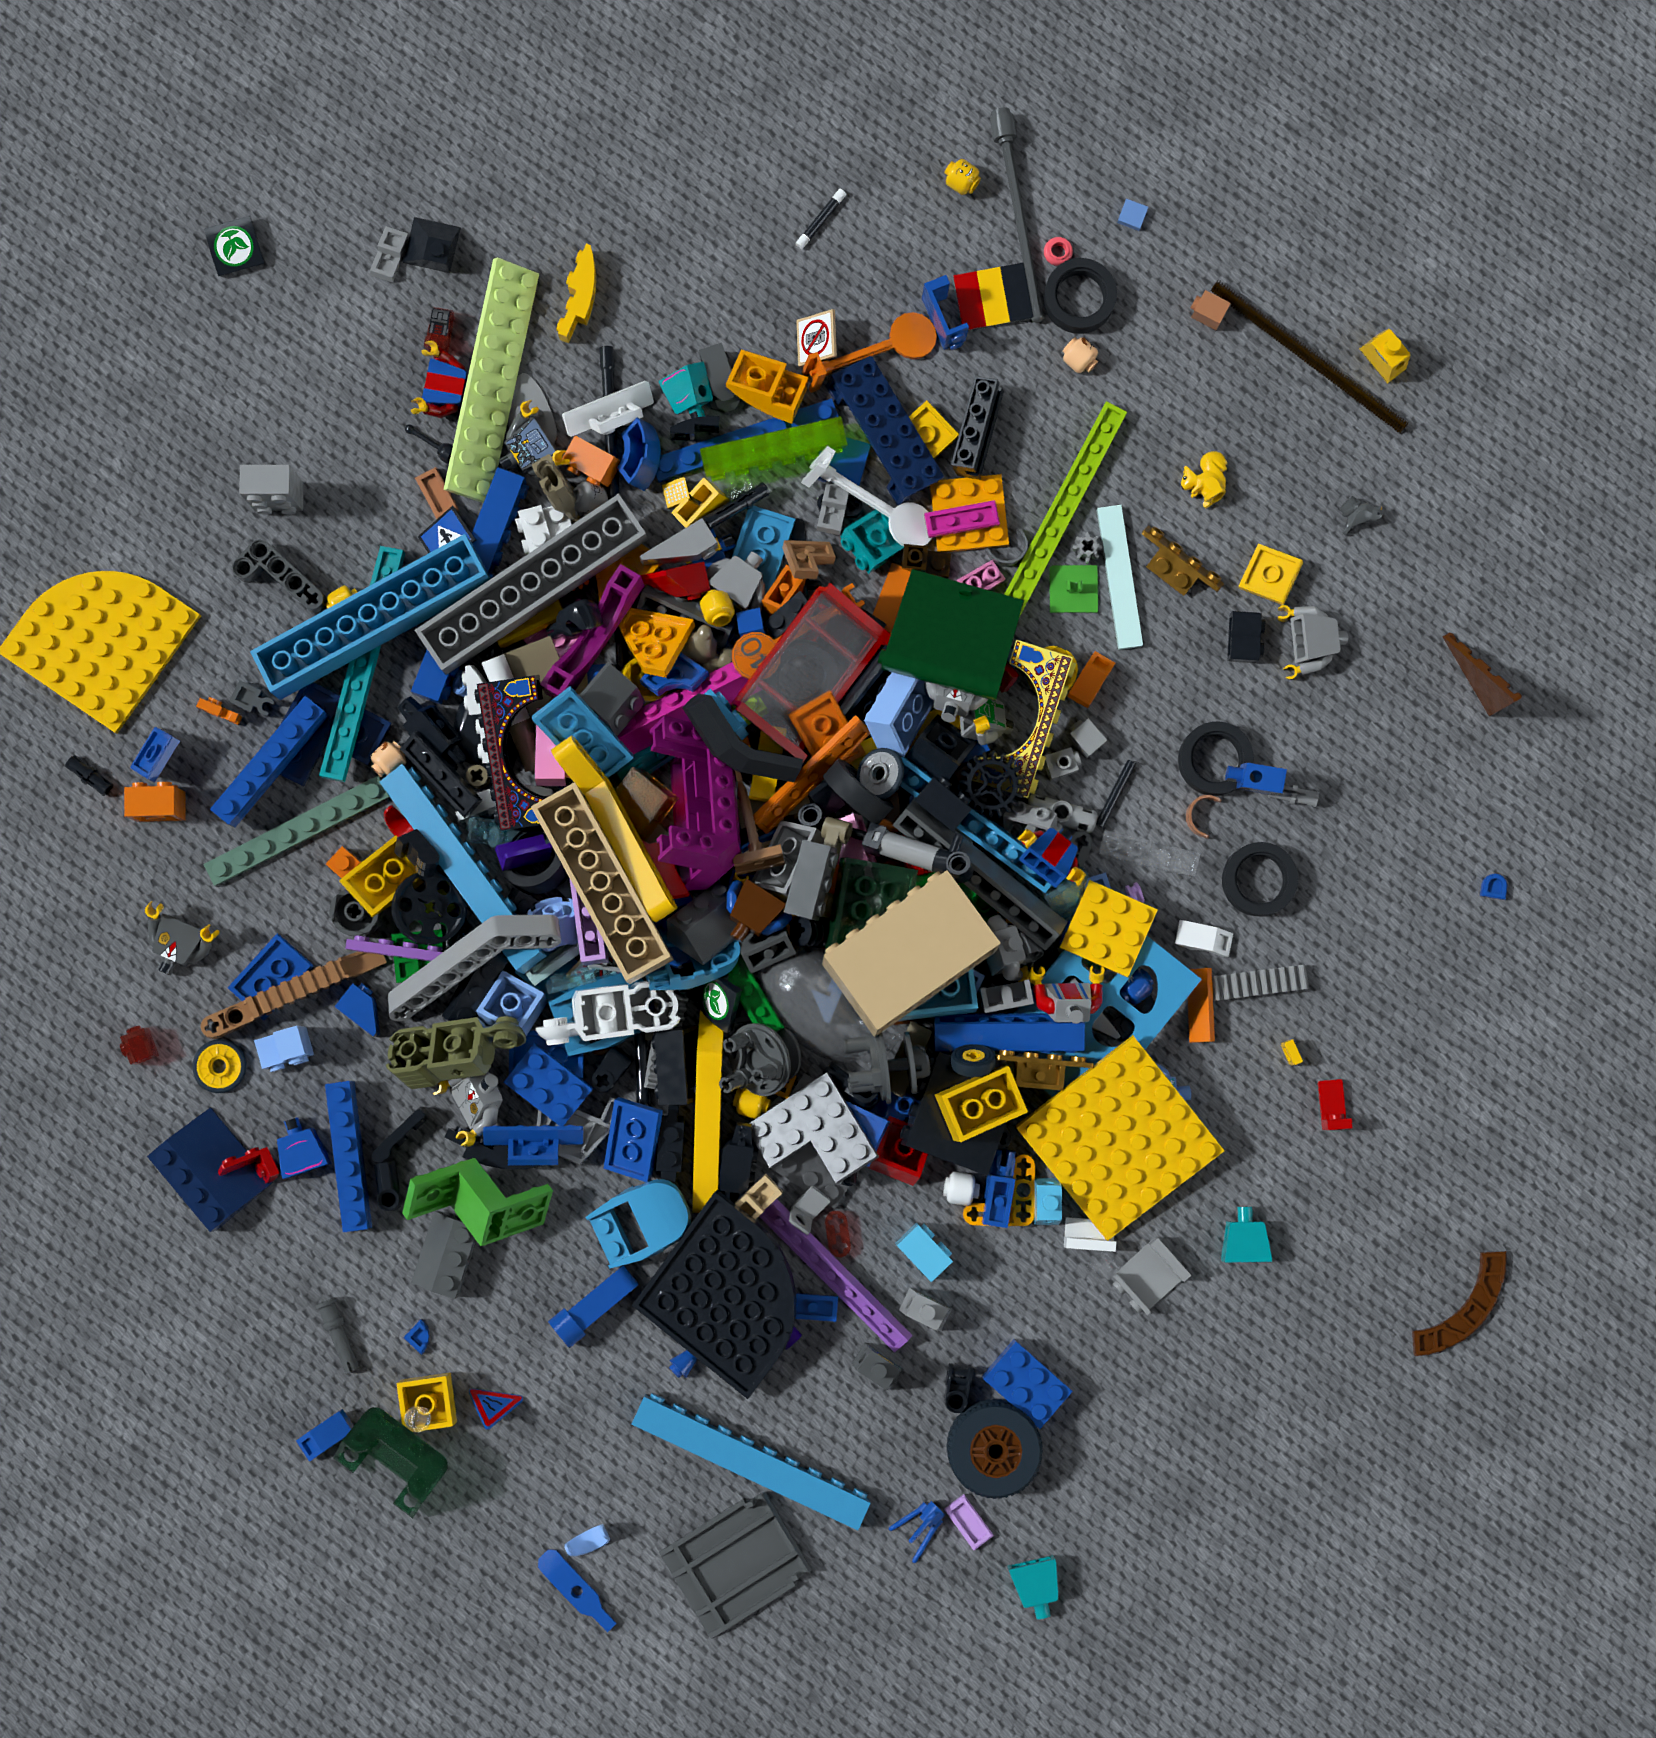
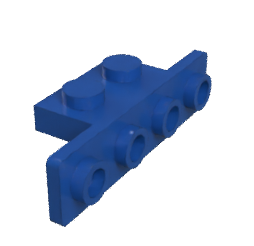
(533, 1143)

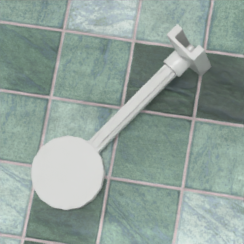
(905, 520)

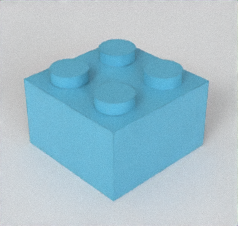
(924, 1252)

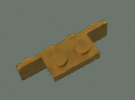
(1176, 566)
(1041, 1073)

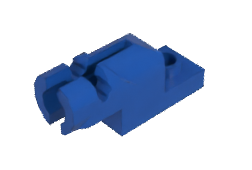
(999, 1190)

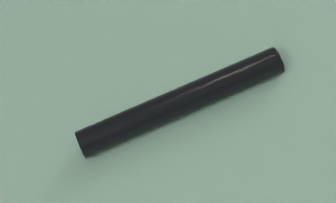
(1115, 793)

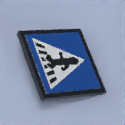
(445, 529)

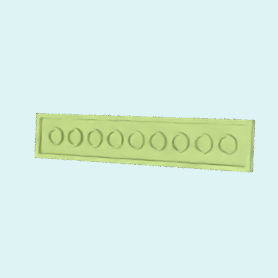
(491, 379)

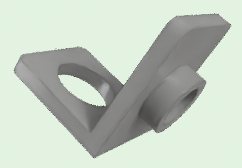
(807, 1208)

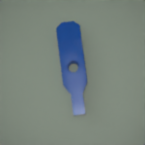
(565, 1578)

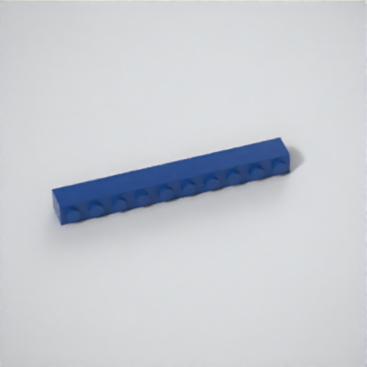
(491, 533)

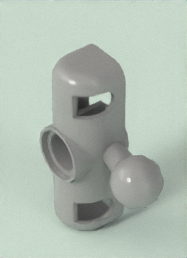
(1075, 813)

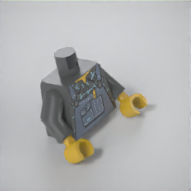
(528, 443)

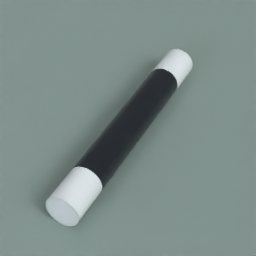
(820, 219)

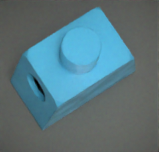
(1047, 1201)

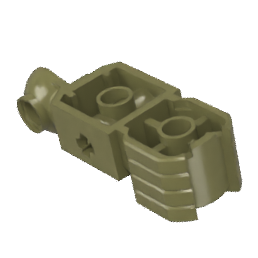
(450, 1050)

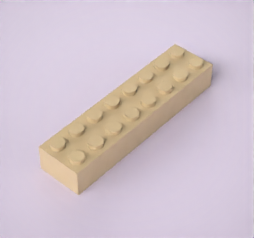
(602, 883)

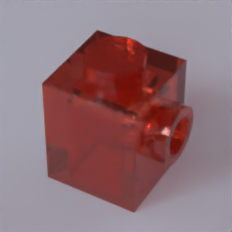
(138, 1045)

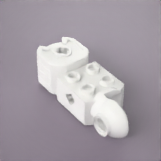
(613, 1013)

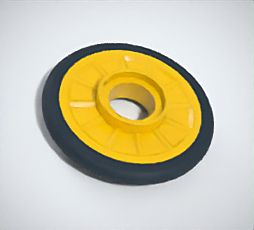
(204, 1061)

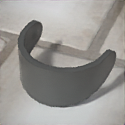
(1009, 563)

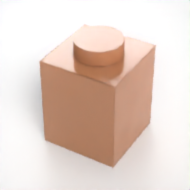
(1209, 309)

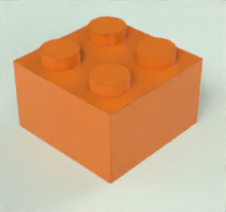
(154, 803)

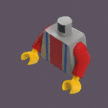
(1068, 1000)

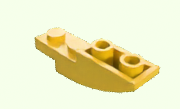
(583, 286)

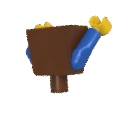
(754, 910)

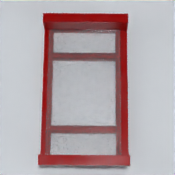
(816, 654)

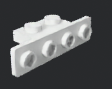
(609, 411)

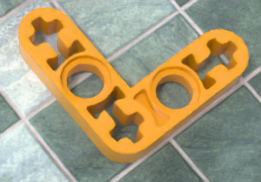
(1013, 1220)

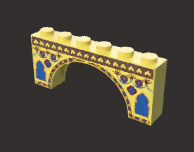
(1048, 674)

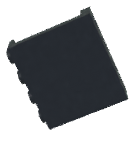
(928, 1128)

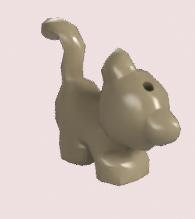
(702, 649)

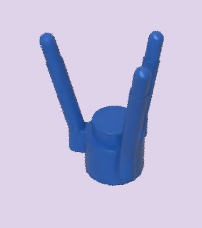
(931, 1517)

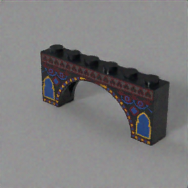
(499, 706)

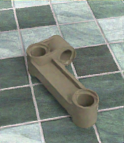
(835, 834)

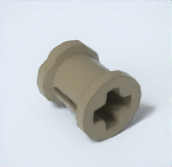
(477, 769)

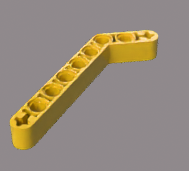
(617, 827)
(707, 1112)

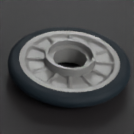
(893, 776)

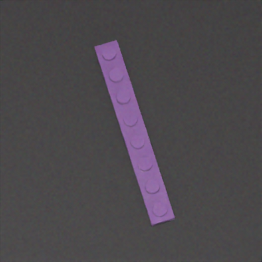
(837, 1277)

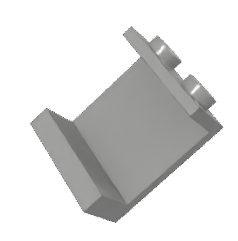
(1149, 1275)

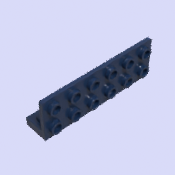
(886, 428)

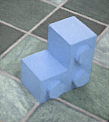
(283, 1047)

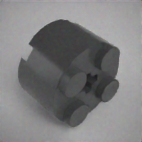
(349, 924)

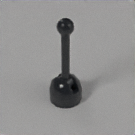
(444, 450)

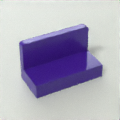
(523, 852)

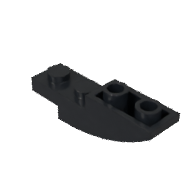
(485, 1154)

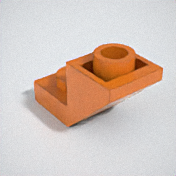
(1091, 679)

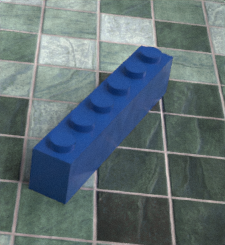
(269, 762)
(1008, 1032)
(348, 1156)

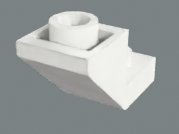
(1204, 938)

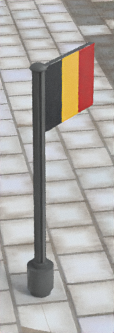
(1008, 291)

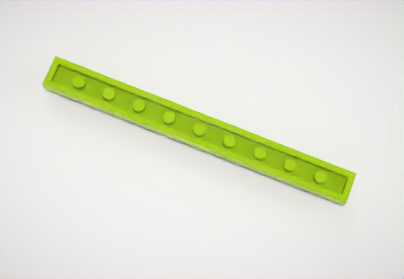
(1065, 503)

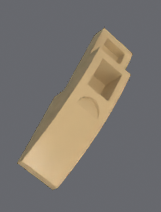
(759, 1197)

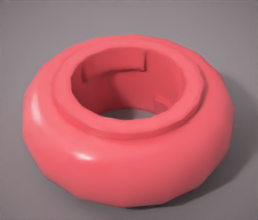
(1058, 241)

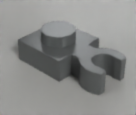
(249, 698)

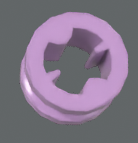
(1135, 892)

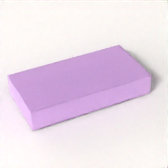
(968, 1522)

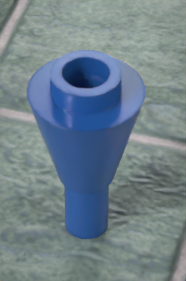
(682, 1364)

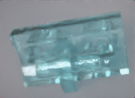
(485, 832)

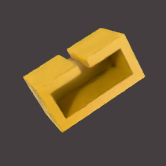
(706, 492)

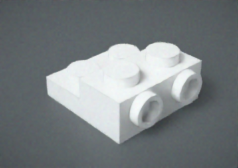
(540, 526)

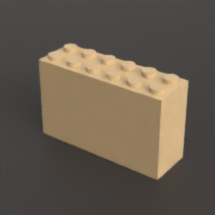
(910, 952)

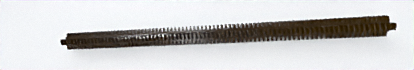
(1309, 356)

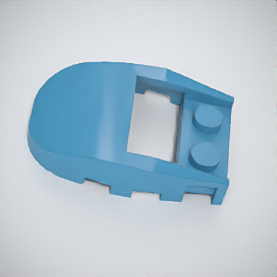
(713, 969)
(562, 1007)
(659, 1212)

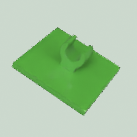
(1073, 589)

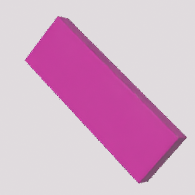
(961, 519)

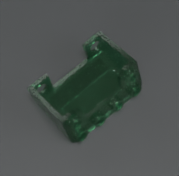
(398, 1451)

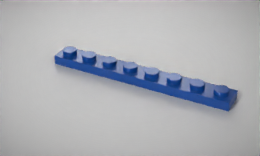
(689, 459)

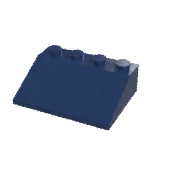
(192, 1164)

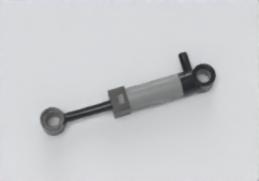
(881, 842)

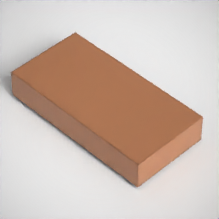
(432, 488)

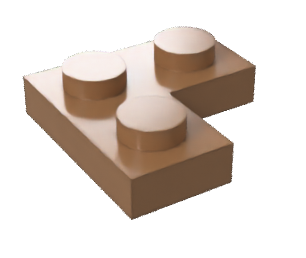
(804, 556)

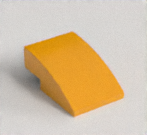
(767, 385)

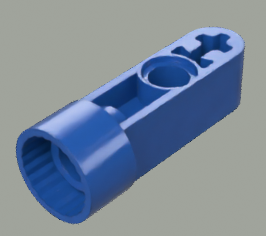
(572, 1323)

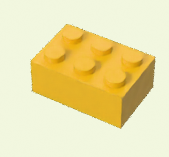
(981, 1103)

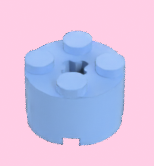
(565, 913)

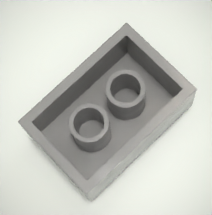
(271, 488)

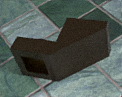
(930, 562)

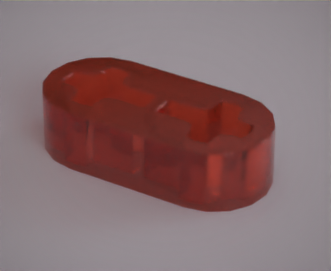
(831, 1235)

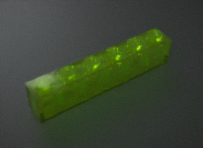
(772, 448)

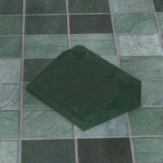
(864, 891)

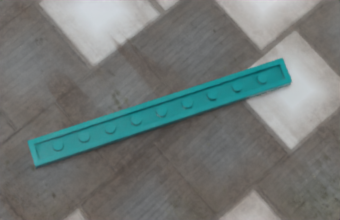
(356, 688)

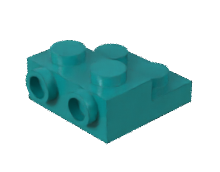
(870, 541)

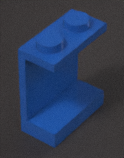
(932, 293)

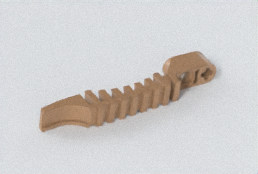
(287, 992)

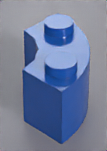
(640, 454)

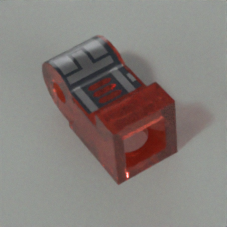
(440, 328)

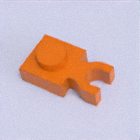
(214, 707)

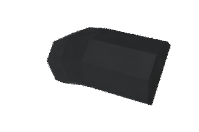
(727, 747)

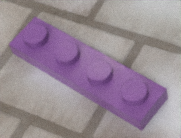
(386, 947)

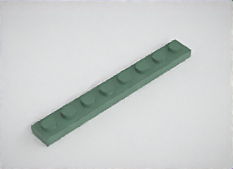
(296, 831)

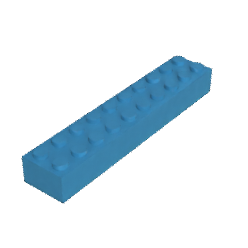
(370, 617)

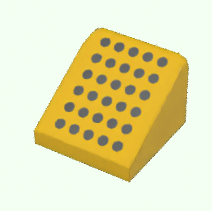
(675, 492)

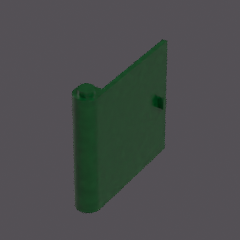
(952, 635)

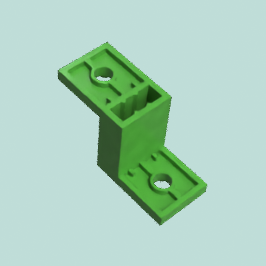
(477, 1201)

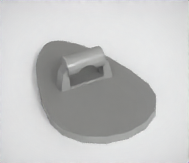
(526, 390)

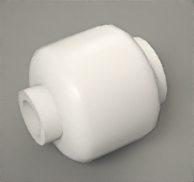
(961, 1188)

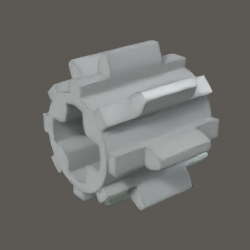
(1092, 553)

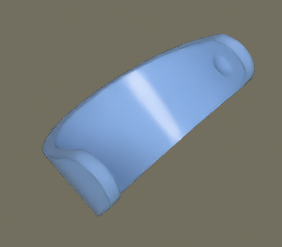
(587, 1541)

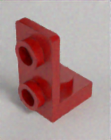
(1333, 1105)
(264, 1164)

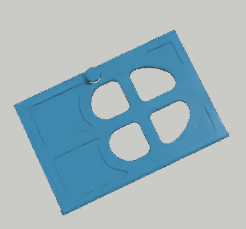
(1173, 985)

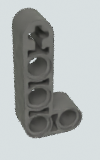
(285, 578)

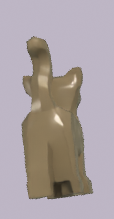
(556, 487)

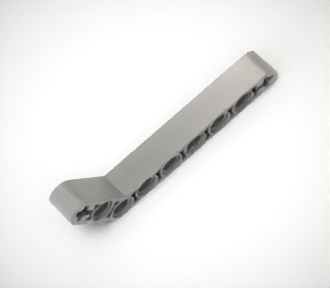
(468, 955)

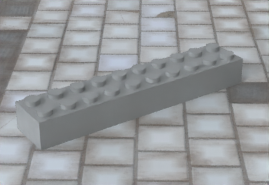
(531, 584)

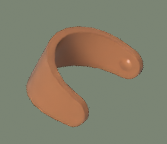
(1189, 818)

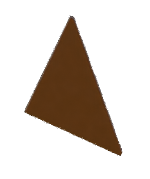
(1490, 689)

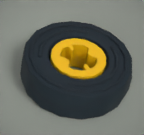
(973, 1060)

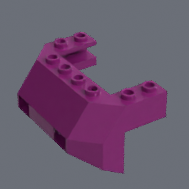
(707, 808)

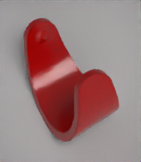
(396, 821)

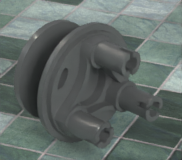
(761, 1059)
(877, 1079)

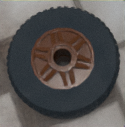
(999, 1472)

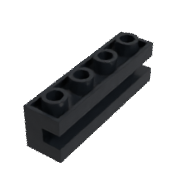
(977, 427)

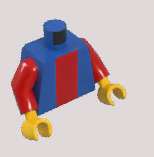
(443, 384)
(1051, 855)

